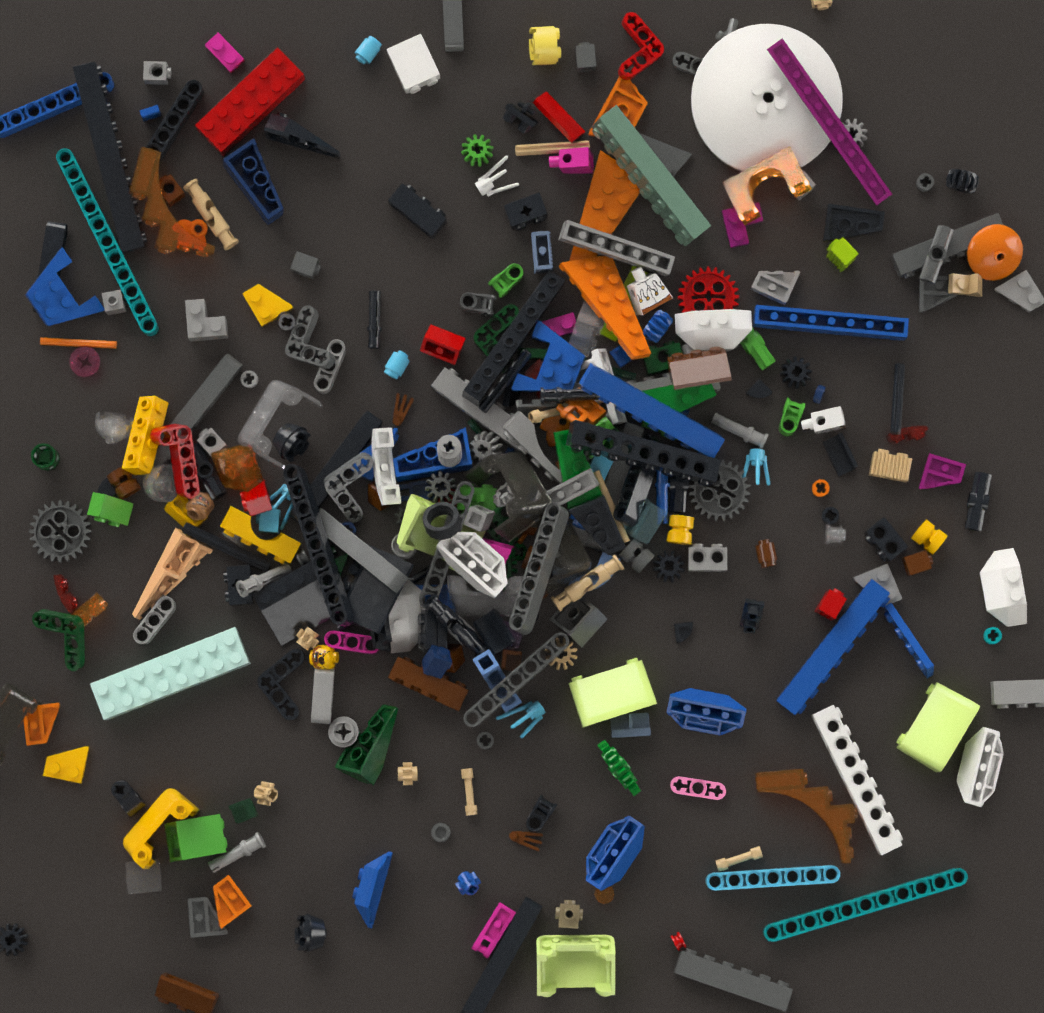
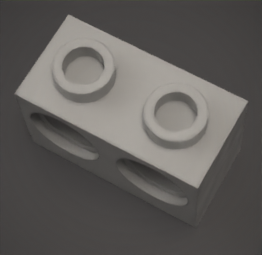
(707, 564)

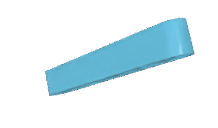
(781, 881)

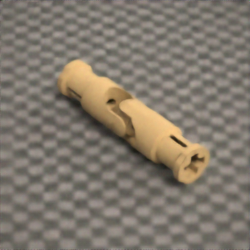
(203, 203)
(579, 588)

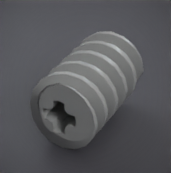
(449, 451)

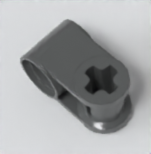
(479, 303)

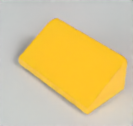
(178, 511)

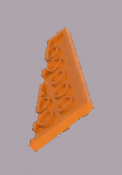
(607, 200)
(608, 298)

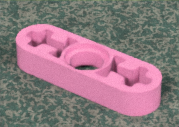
(712, 785)

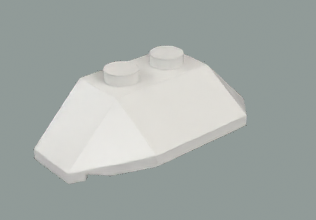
(713, 328)
(475, 562)
(1004, 588)
(404, 619)
(980, 766)

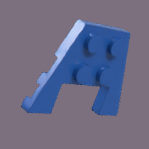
(52, 297)
(559, 366)

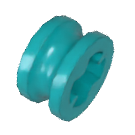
(988, 631)

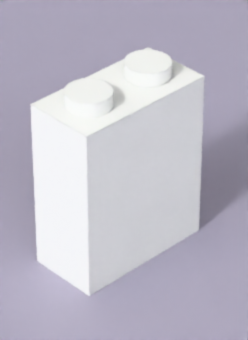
(413, 64)

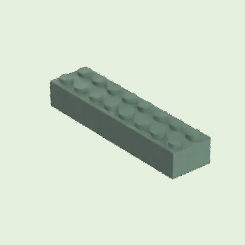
(650, 176)

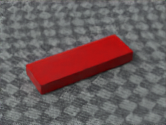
(559, 117)

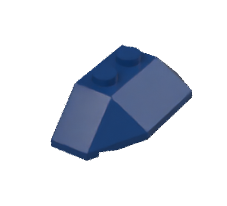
(705, 711)
(614, 852)
(371, 887)

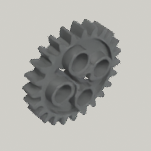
(713, 506)
(72, 519)

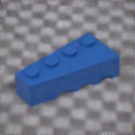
(424, 461)

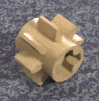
(307, 638)
(408, 773)
(266, 793)

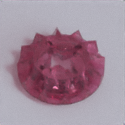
(82, 353)

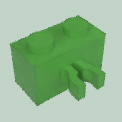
(482, 496)
(110, 509)

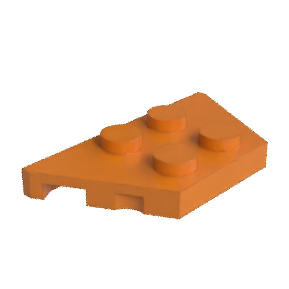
(627, 98)

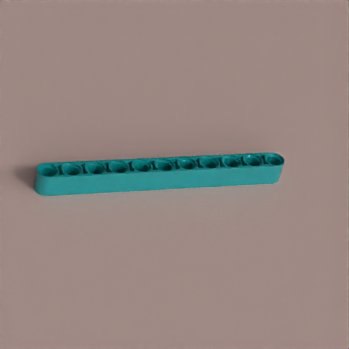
(102, 234)
(873, 899)

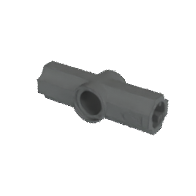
(939, 243)

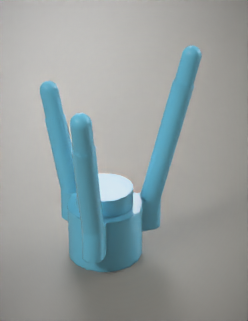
(757, 458)
(285, 494)
(534, 710)

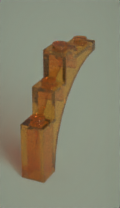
(170, 233)
(818, 799)

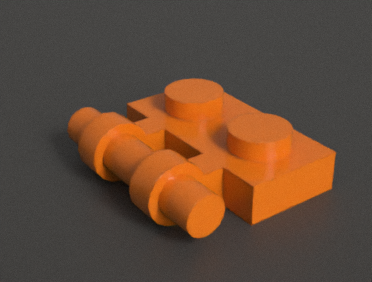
(588, 410)

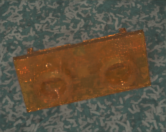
(92, 607)

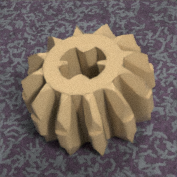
(565, 658)

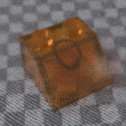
(237, 468)

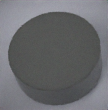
(440, 832)

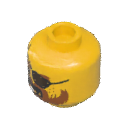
(323, 657)

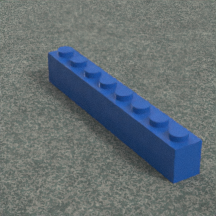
(830, 322)
(651, 411)
(833, 646)

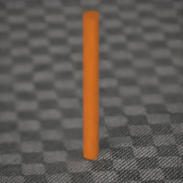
(78, 343)

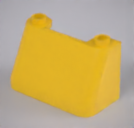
(168, 803)

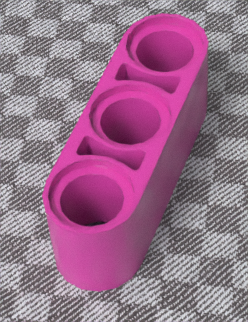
(343, 638)

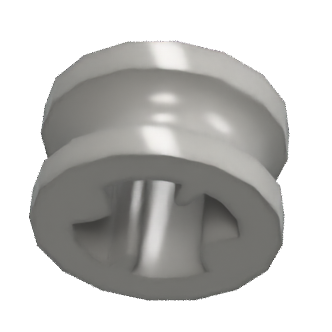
(244, 376)

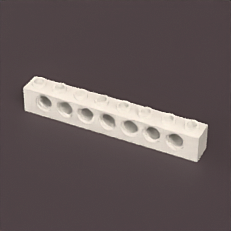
(894, 837)

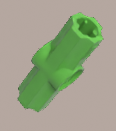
(755, 346)

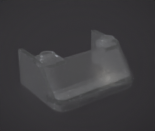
(263, 412)

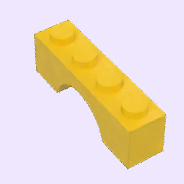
(239, 524)

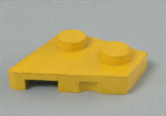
(265, 304)
(67, 765)

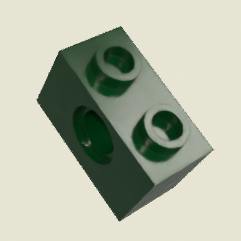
(653, 365)

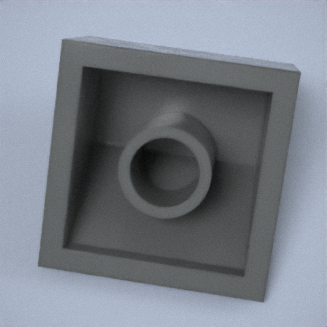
(579, 620)

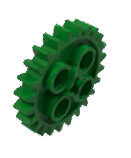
(619, 767)

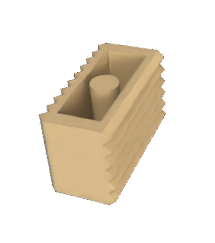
(890, 466)

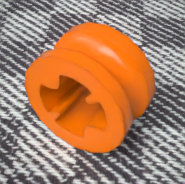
(814, 488)

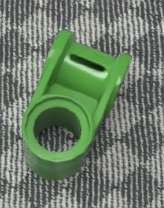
(506, 280)
(791, 413)

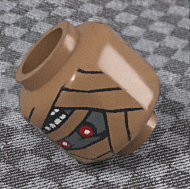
(200, 506)

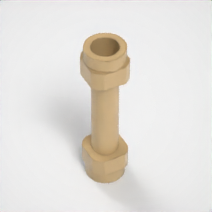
(537, 416)
(467, 775)
(754, 853)

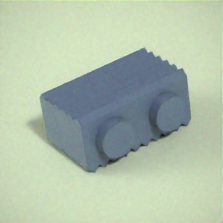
(542, 252)

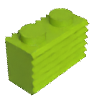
(841, 253)

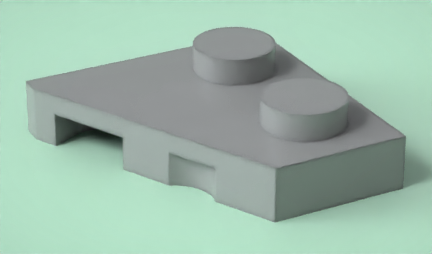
(1022, 291)
(883, 577)

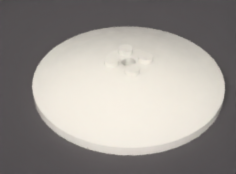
(731, 105)

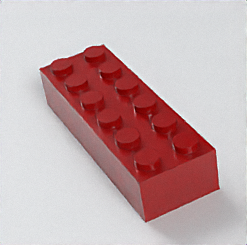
(250, 101)

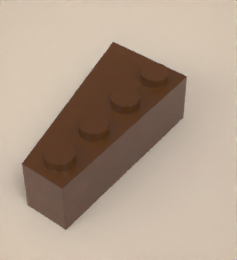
(440, 690)

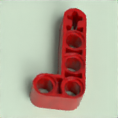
(180, 462)

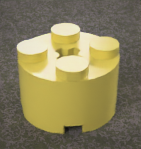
(543, 45)

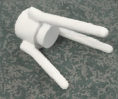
(485, 183)

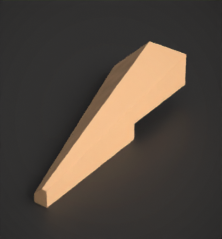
(177, 559)

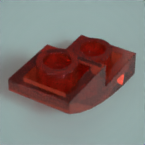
(912, 432)
(68, 599)

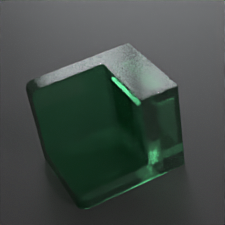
(243, 810)

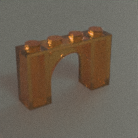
(742, 186)

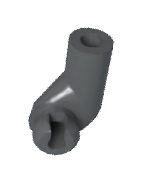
(732, 26)

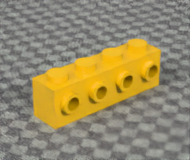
(140, 449)

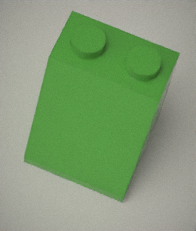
(195, 837)

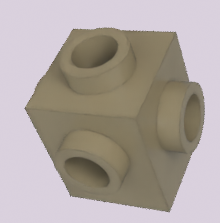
(569, 922)

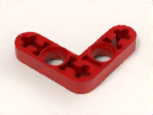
(645, 50)

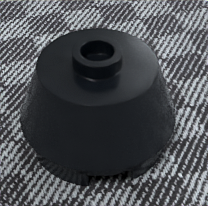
(291, 441)
(310, 933)

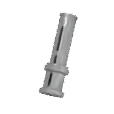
(749, 434)
(256, 582)
(245, 848)

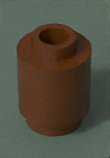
(766, 553)

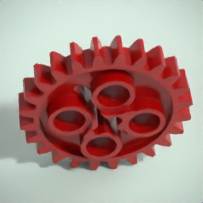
(707, 280)

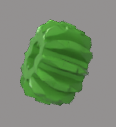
(471, 155)

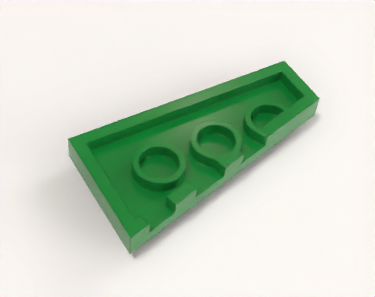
(681, 398)
(572, 464)

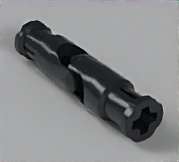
(465, 634)

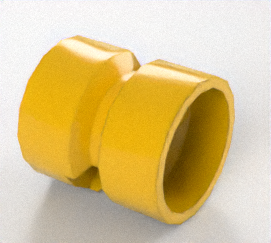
(680, 529)
(929, 537)

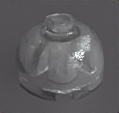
(113, 426)
(160, 483)

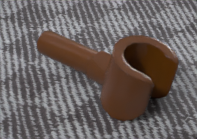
(531, 531)

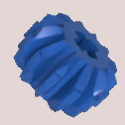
(657, 326)

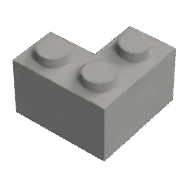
(202, 327)

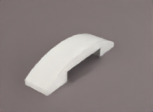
(384, 467)

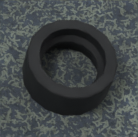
(439, 509)

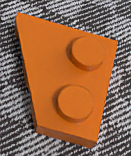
(40, 724)
(229, 901)

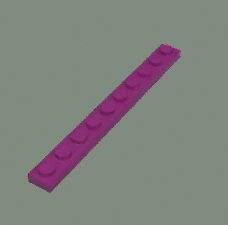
(829, 121)

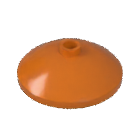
(987, 245)

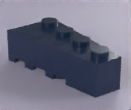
(253, 179)

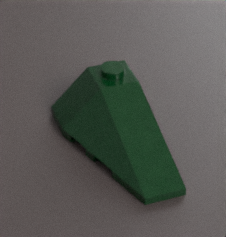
(367, 754)

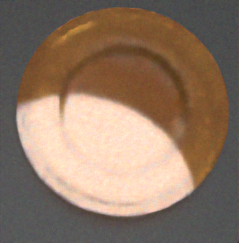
(604, 896)

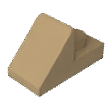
(965, 284)

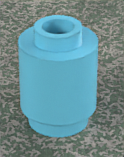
(368, 50)
(396, 364)

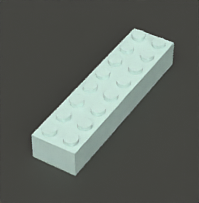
(170, 673)

